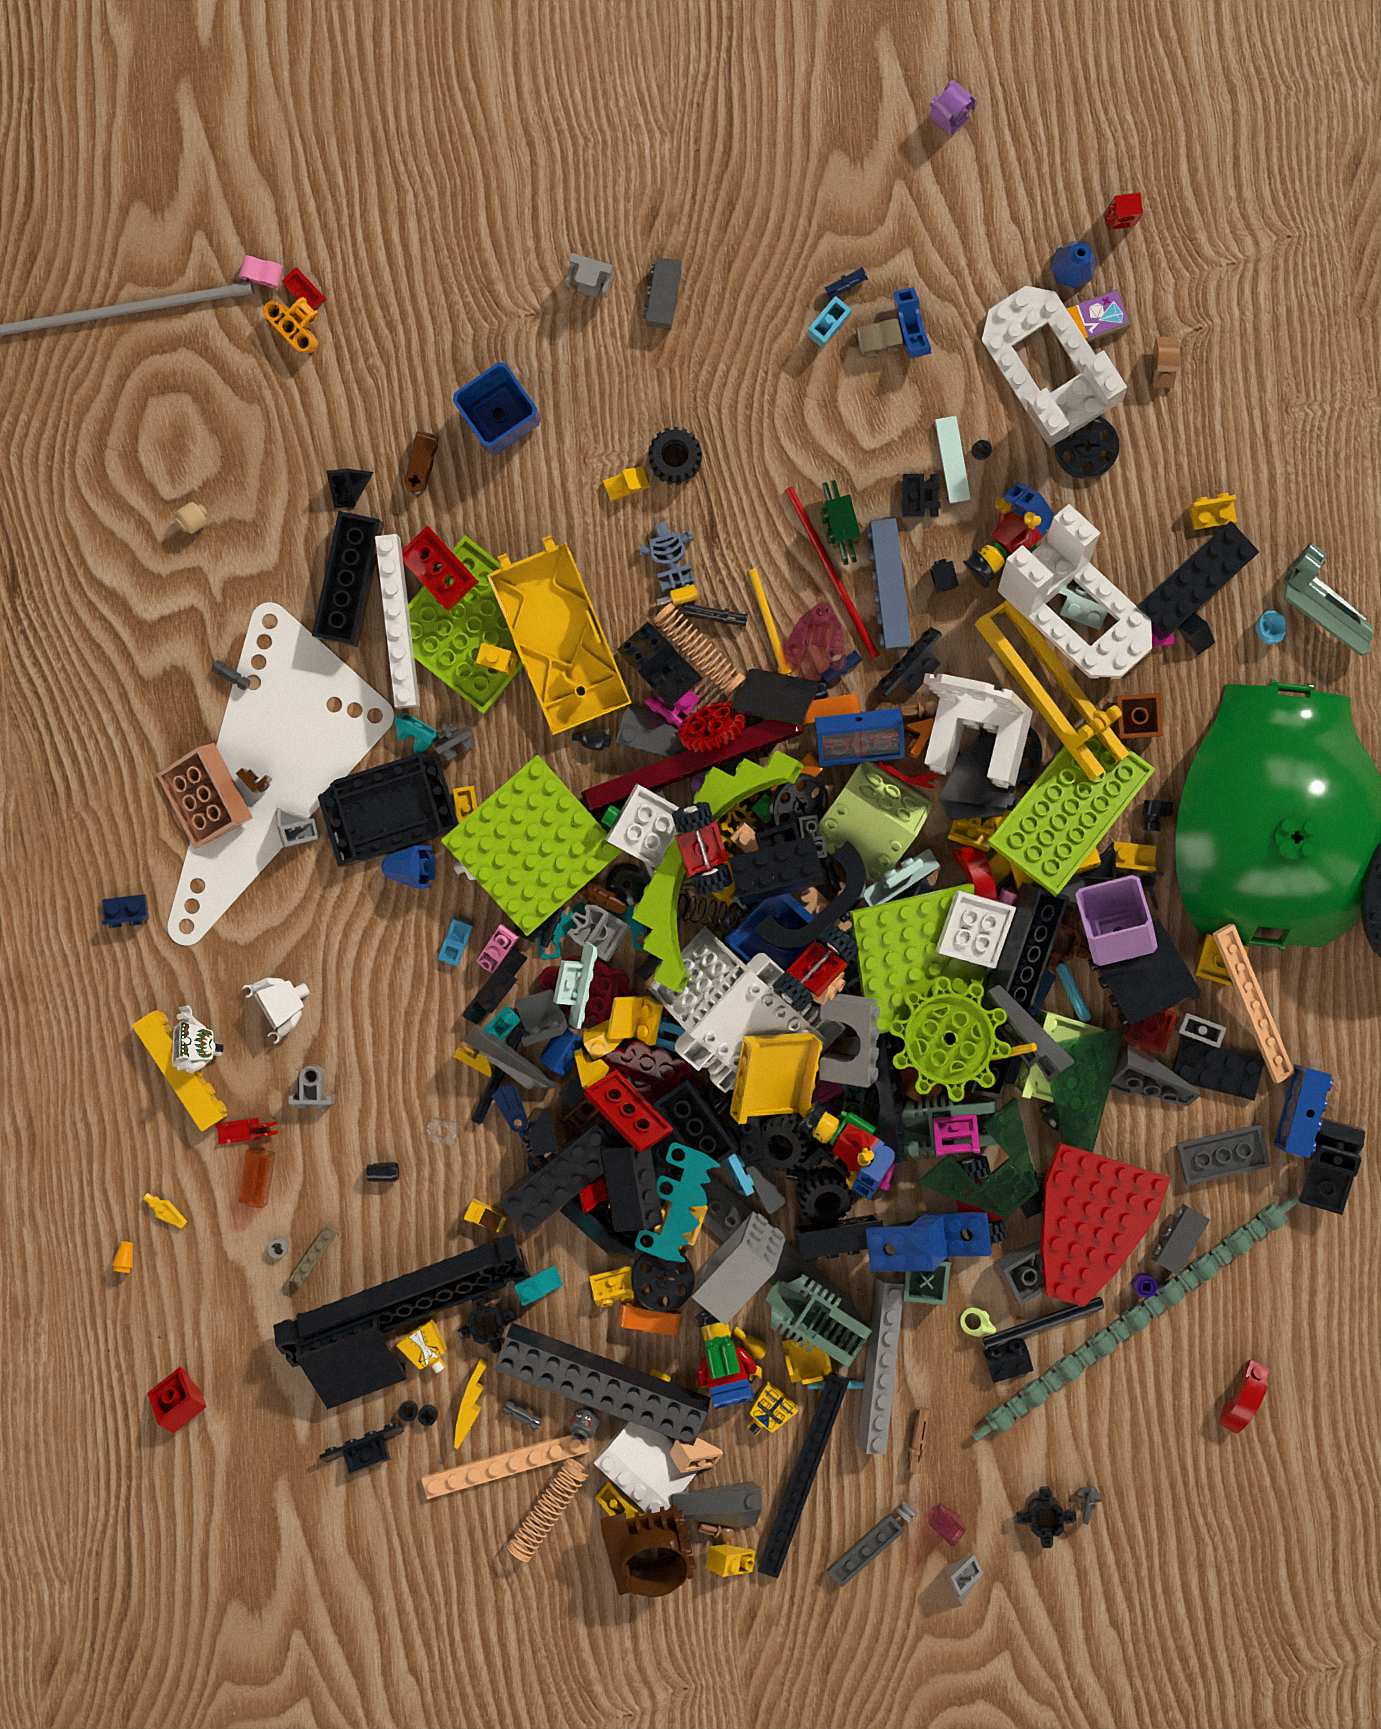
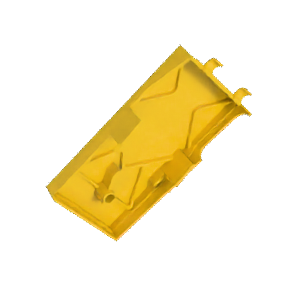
(558, 637)

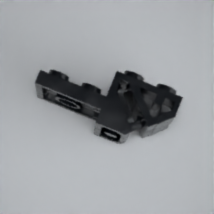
(659, 664)
(1333, 1166)

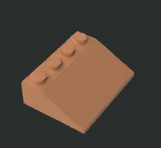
(204, 795)

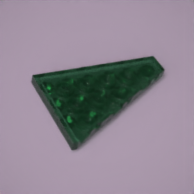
(1083, 1087)

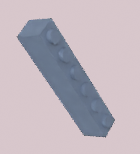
(890, 584)

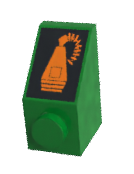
(759, 805)

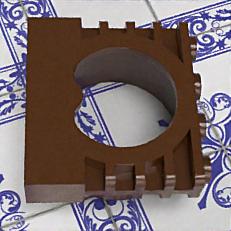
(629, 1536)

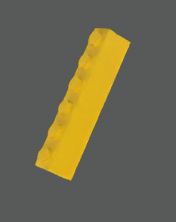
(191, 1088)

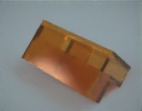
(910, 1089)
(256, 1177)

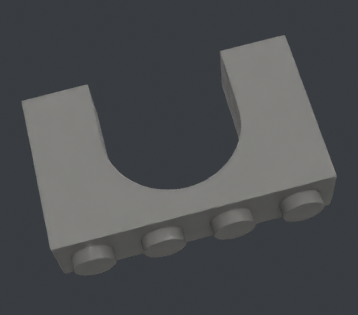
(862, 1016)

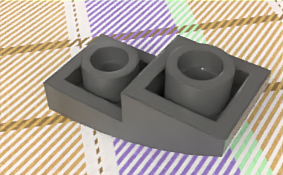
(807, 827)

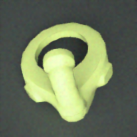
(985, 1327)

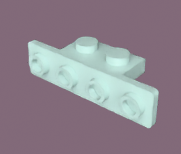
(1082, 607)
(901, 878)
(574, 984)

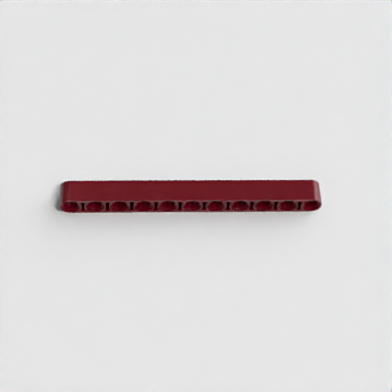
(688, 764)

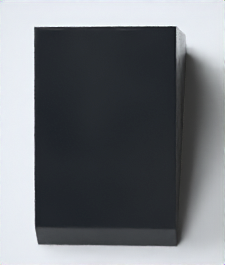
(1196, 633)

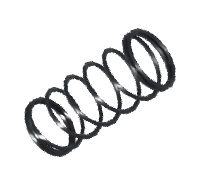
(687, 904)

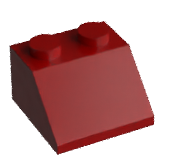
(176, 1400)

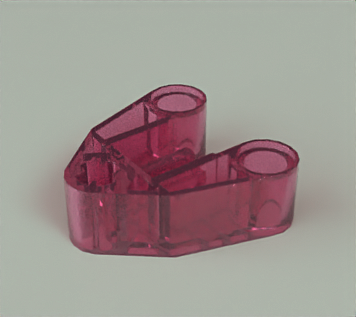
(802, 632)

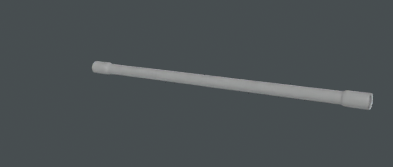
(235, 290)

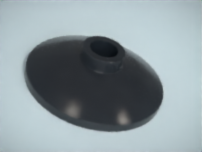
(631, 873)

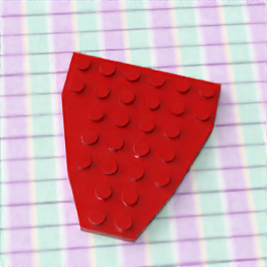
(1093, 1219)

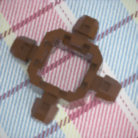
(1080, 951)

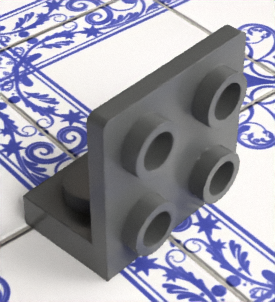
(540, 1017)

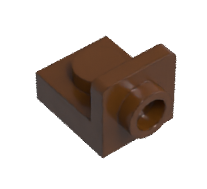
(250, 780)

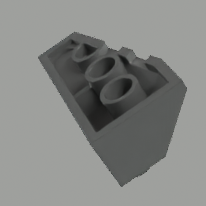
(648, 732)
(1146, 1076)
(1022, 1272)
(724, 1505)

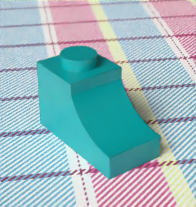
(538, 1284)

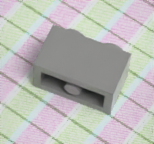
(1200, 1029)

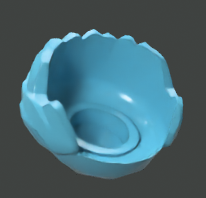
(1271, 627)

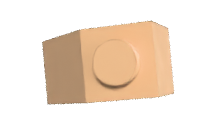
(694, 1457)

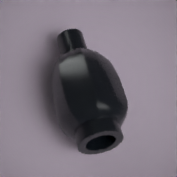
(593, 739)
(1049, 1116)

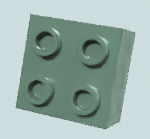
(927, 1285)

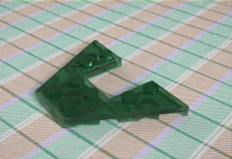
(1003, 1188)

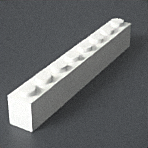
(397, 621)

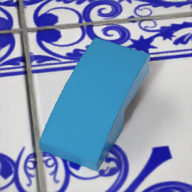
(455, 941)

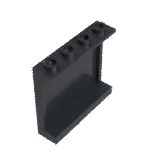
(1148, 982)
(350, 1362)

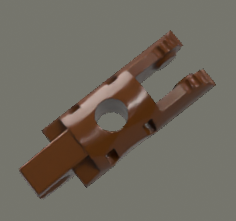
(605, 899)

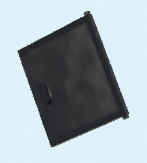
(776, 696)

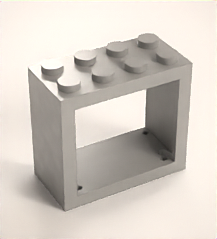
(739, 1267)

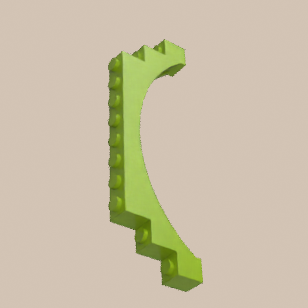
(661, 896)

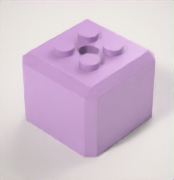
(1116, 920)

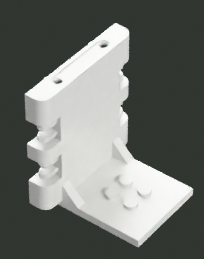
(732, 1002)

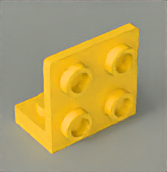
(635, 1018)

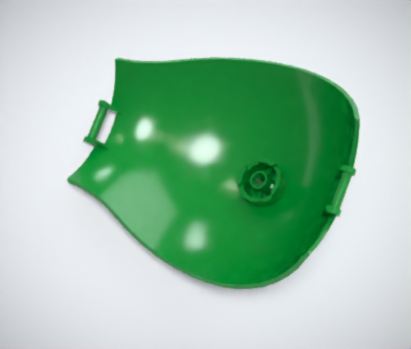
(1256, 780)

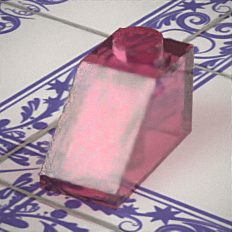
(946, 1523)

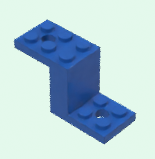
(928, 1241)

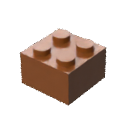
(1139, 717)

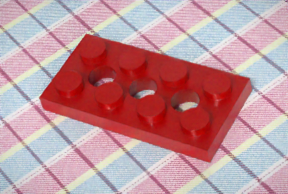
(451, 567)
(628, 1099)

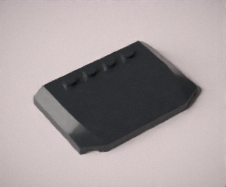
(387, 808)

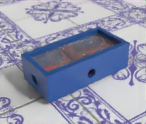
(859, 737)
(1303, 1111)

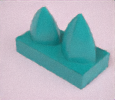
(423, 734)
(503, 1022)

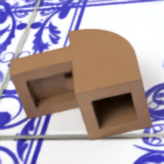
(1167, 362)

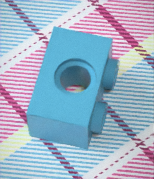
(829, 322)

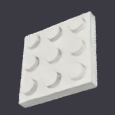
(644, 826)
(975, 929)

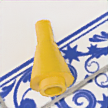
(754, 1346)

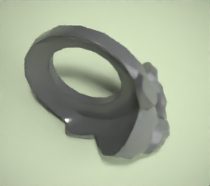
(1093, 1497)

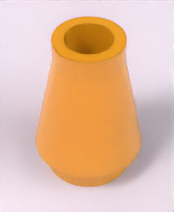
(124, 1257)

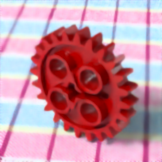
(711, 726)

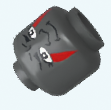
(584, 1423)

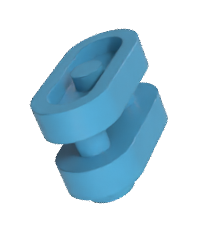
(666, 1025)

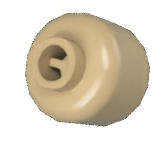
(191, 517)

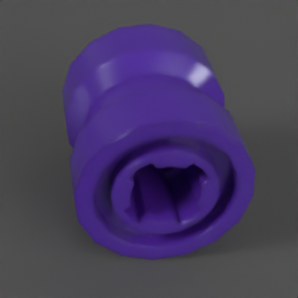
(1140, 1285)

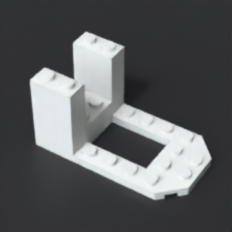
(1075, 402)
(1038, 576)
(977, 706)

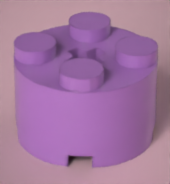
(952, 107)

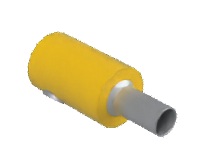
(680, 596)

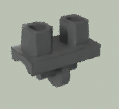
(461, 736)

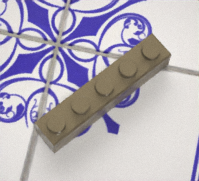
(314, 1254)

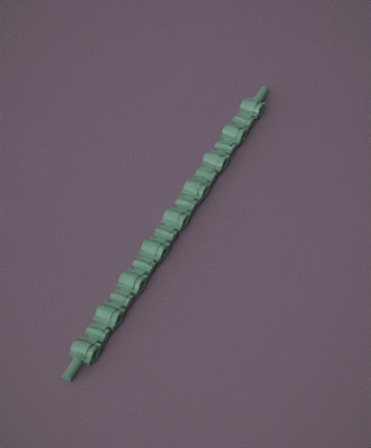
(1136, 1317)

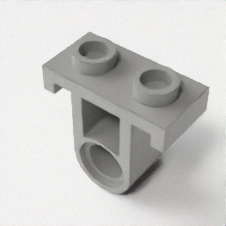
(311, 1091)

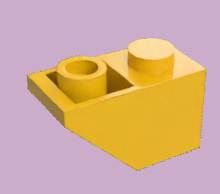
(730, 1560)

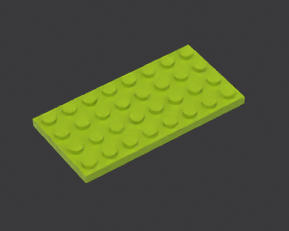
(1068, 814)

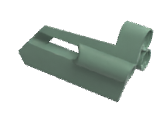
(1316, 598)

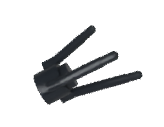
(1149, 883)

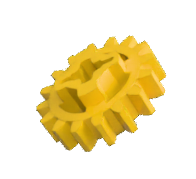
(724, 826)

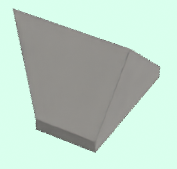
(295, 829)
(963, 1576)

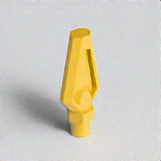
(165, 1211)

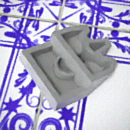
(599, 929)

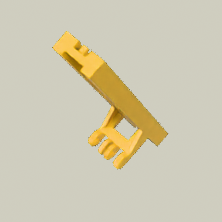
(1097, 720)

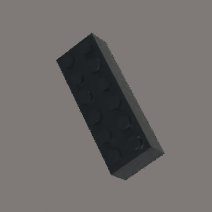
(347, 579)
(1197, 579)
(558, 1176)

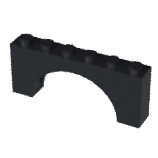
(889, 1125)

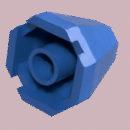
(1073, 264)
(411, 866)

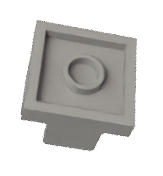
(590, 275)

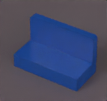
(560, 1052)

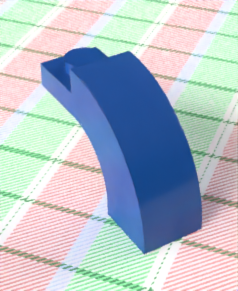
(910, 323)

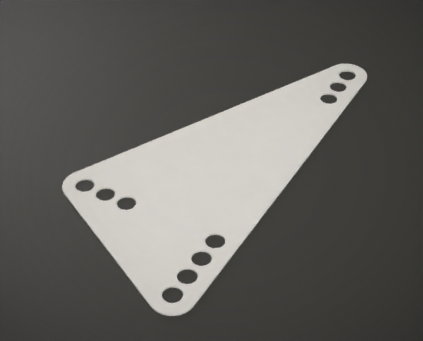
(280, 734)

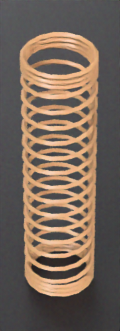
(733, 683)
(570, 1465)

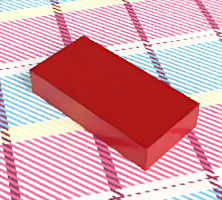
(302, 287)

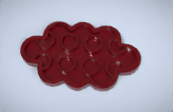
(602, 989)
(649, 1069)

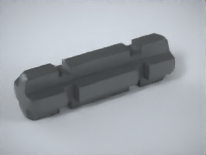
(231, 675)
(522, 1415)

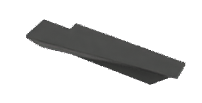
(1023, 1029)
(507, 1059)
(761, 1175)

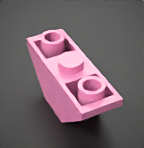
(497, 948)

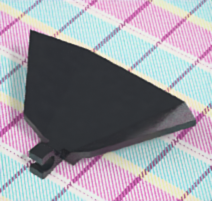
(970, 791)

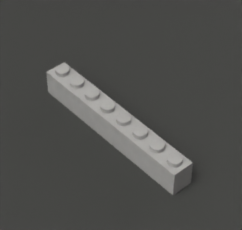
(880, 1366)

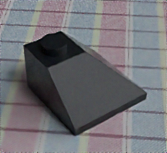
(539, 1134)

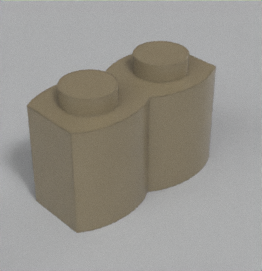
(879, 338)

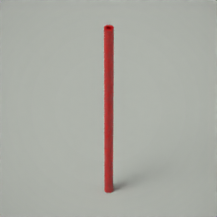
(832, 572)

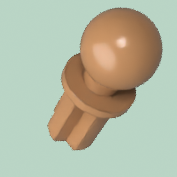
(911, 711)
(724, 1532)

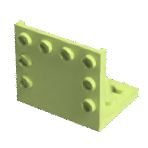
(876, 817)
(1032, 1080)

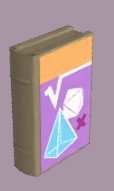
(1100, 316)

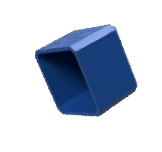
(492, 391)

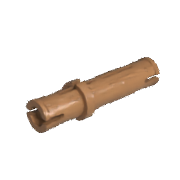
(919, 1435)

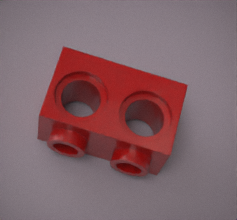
(1124, 211)

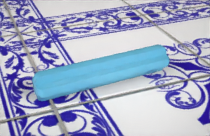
(1073, 992)

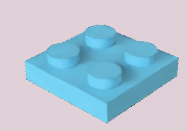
(741, 1181)

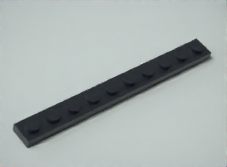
(803, 1474)

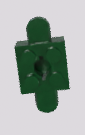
(841, 522)

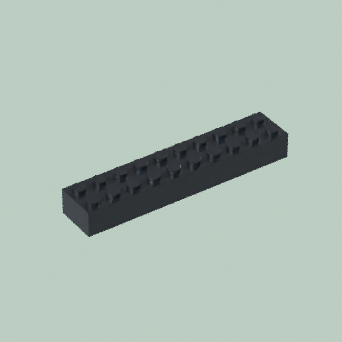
(1022, 965)
(602, 1384)

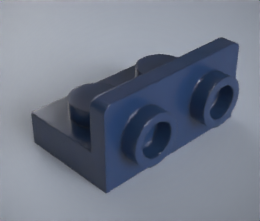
(125, 909)

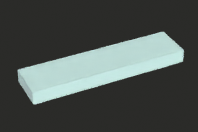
(952, 459)

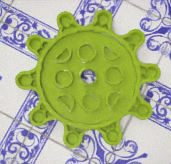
(926, 1044)

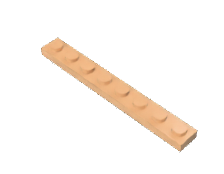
(808, 897)
(1253, 1003)
(503, 1465)

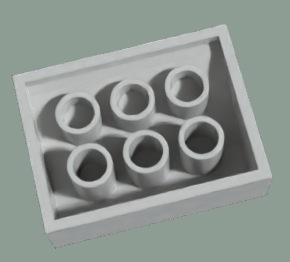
(642, 1466)

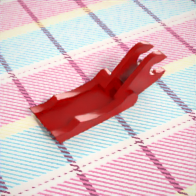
(919, 780)
(242, 1130)
(593, 1194)

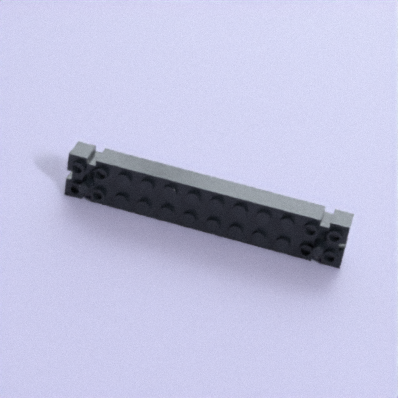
(412, 1294)

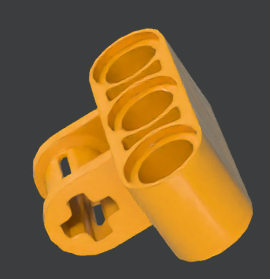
(301, 316)

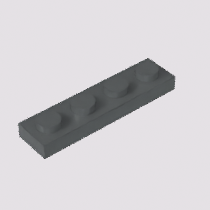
(865, 1550)

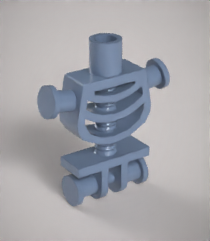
(663, 537)

